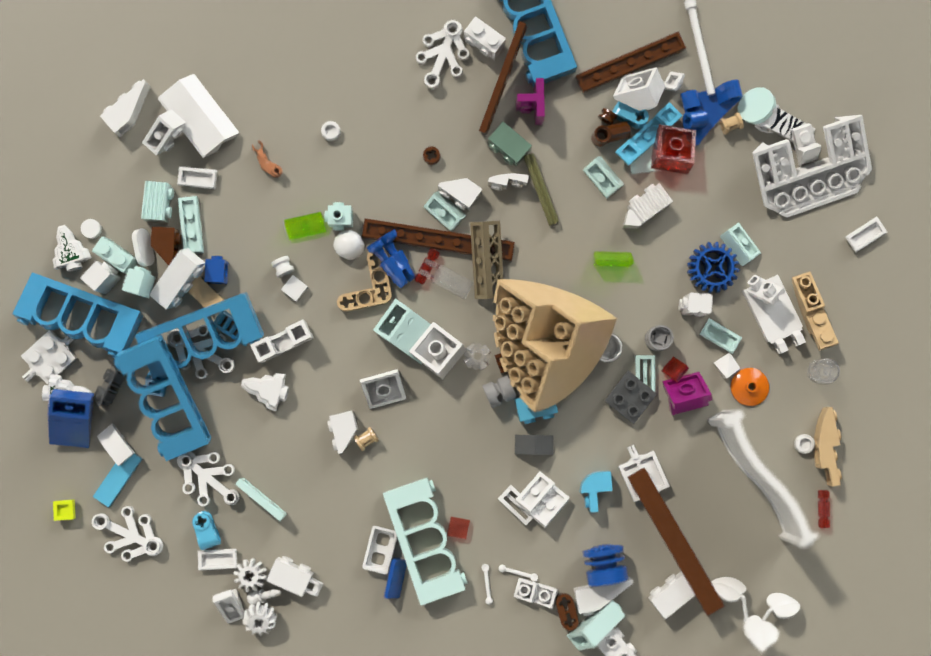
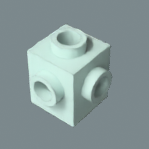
(344, 220)

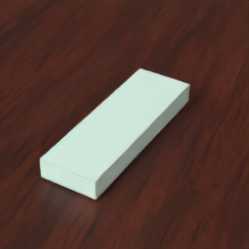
(191, 224)
(261, 499)

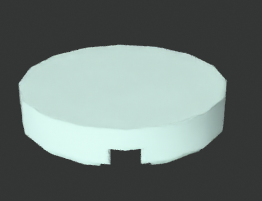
(756, 105)

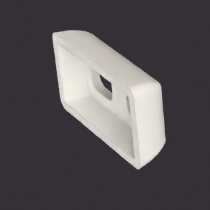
(374, 547)

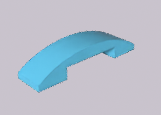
(646, 136)

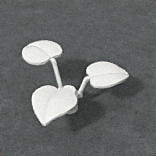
(756, 629)

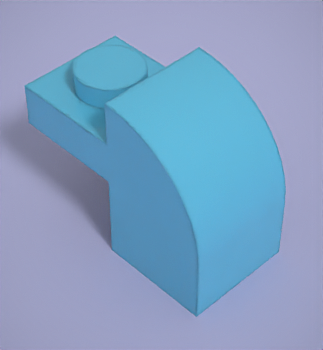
(593, 483)

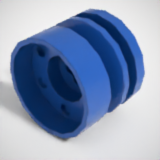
(605, 565)

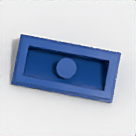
(395, 578)

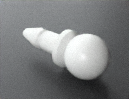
(261, 596)

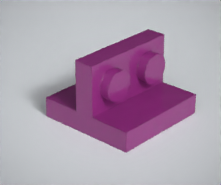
(533, 102)
(687, 394)

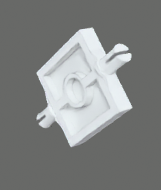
(48, 356)
(637, 462)

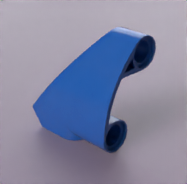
(705, 111)

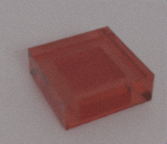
(675, 369)
(458, 527)

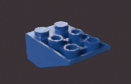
(70, 418)

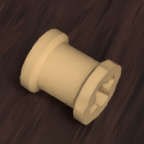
(731, 123)
(366, 438)

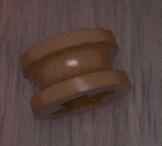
(607, 116)
(429, 150)

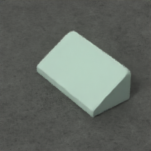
(603, 176)
(444, 211)
(740, 243)

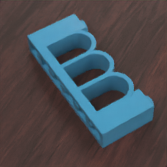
(554, 66)
(37, 293)
(243, 315)
(170, 444)

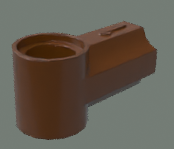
(612, 133)

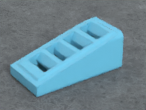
(218, 321)

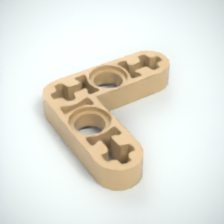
(372, 292)

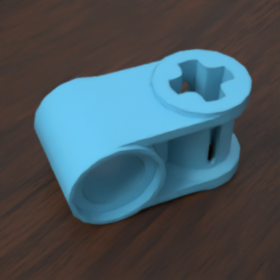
(629, 114)
(206, 533)

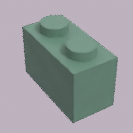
(509, 144)

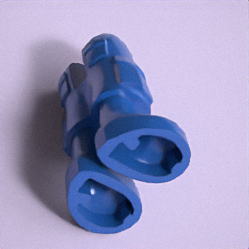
(396, 264)

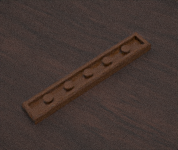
(630, 62)
(503, 77)

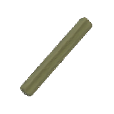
(541, 189)

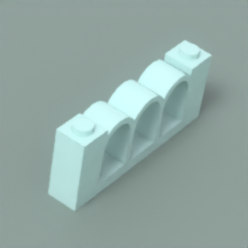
(439, 586)

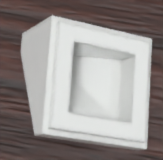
(726, 366)

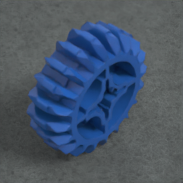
(718, 272)

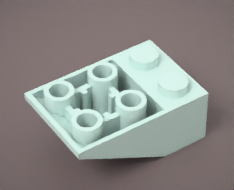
(401, 327)

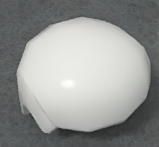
(349, 244)
(612, 350)

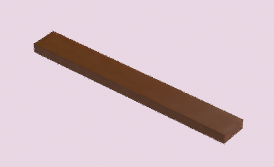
(429, 238)
(675, 541)

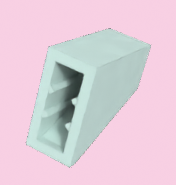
(596, 626)

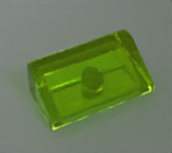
(305, 225)
(616, 259)

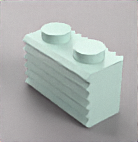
(157, 201)
(114, 255)
(139, 282)

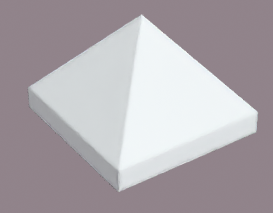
(674, 81)

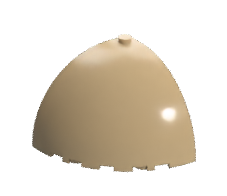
(548, 339)

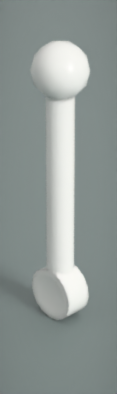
(485, 567)
(502, 568)

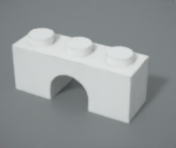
(282, 342)

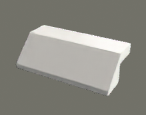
(205, 121)

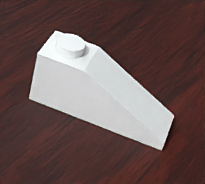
(595, 597)

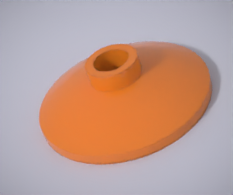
(740, 387)

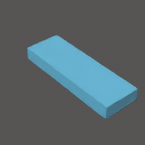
(116, 480)

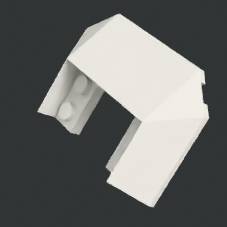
(803, 188)

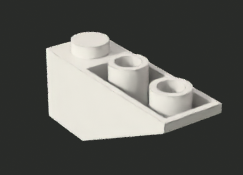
(124, 112)

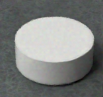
(331, 131)
(91, 228)
(804, 443)

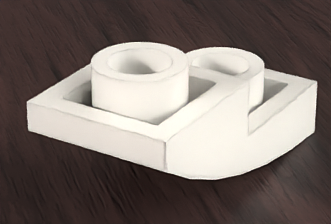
(500, 181)
(115, 444)
(536, 592)

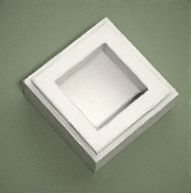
(294, 288)

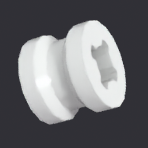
(282, 266)

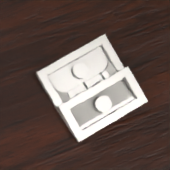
(542, 499)

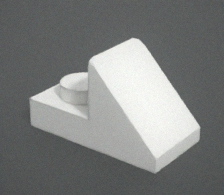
(805, 145)
(229, 605)

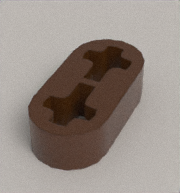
(571, 610)

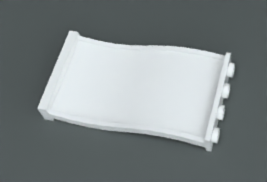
(787, 510)

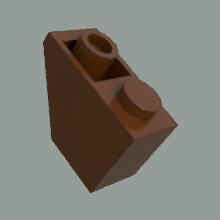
(165, 242)

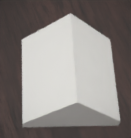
(383, 389)

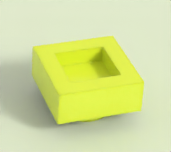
(64, 510)

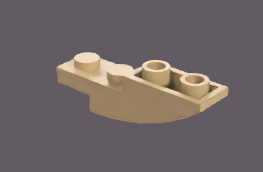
(813, 311)
(825, 438)

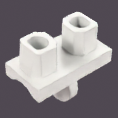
(764, 290)

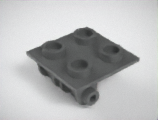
(101, 393)
(630, 397)

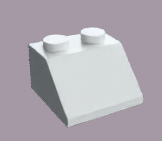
(640, 89)
(438, 350)

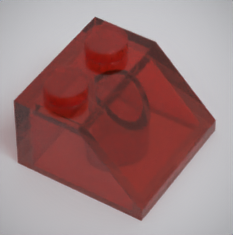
(674, 149)

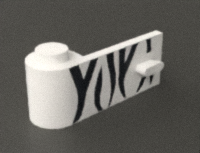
(781, 124)

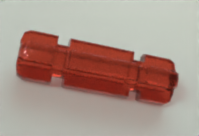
(432, 255)
(823, 508)

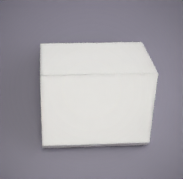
(631, 220)

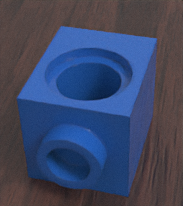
(216, 270)

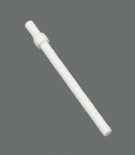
(690, 6)

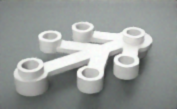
(444, 52)
(200, 346)
(206, 476)
(131, 535)

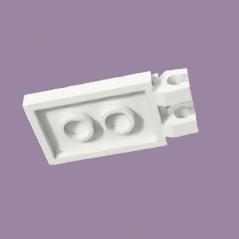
(776, 320)

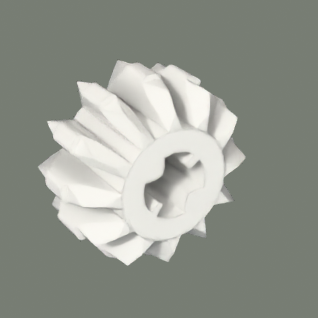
(256, 579)
(259, 618)

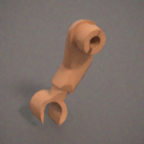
(266, 165)

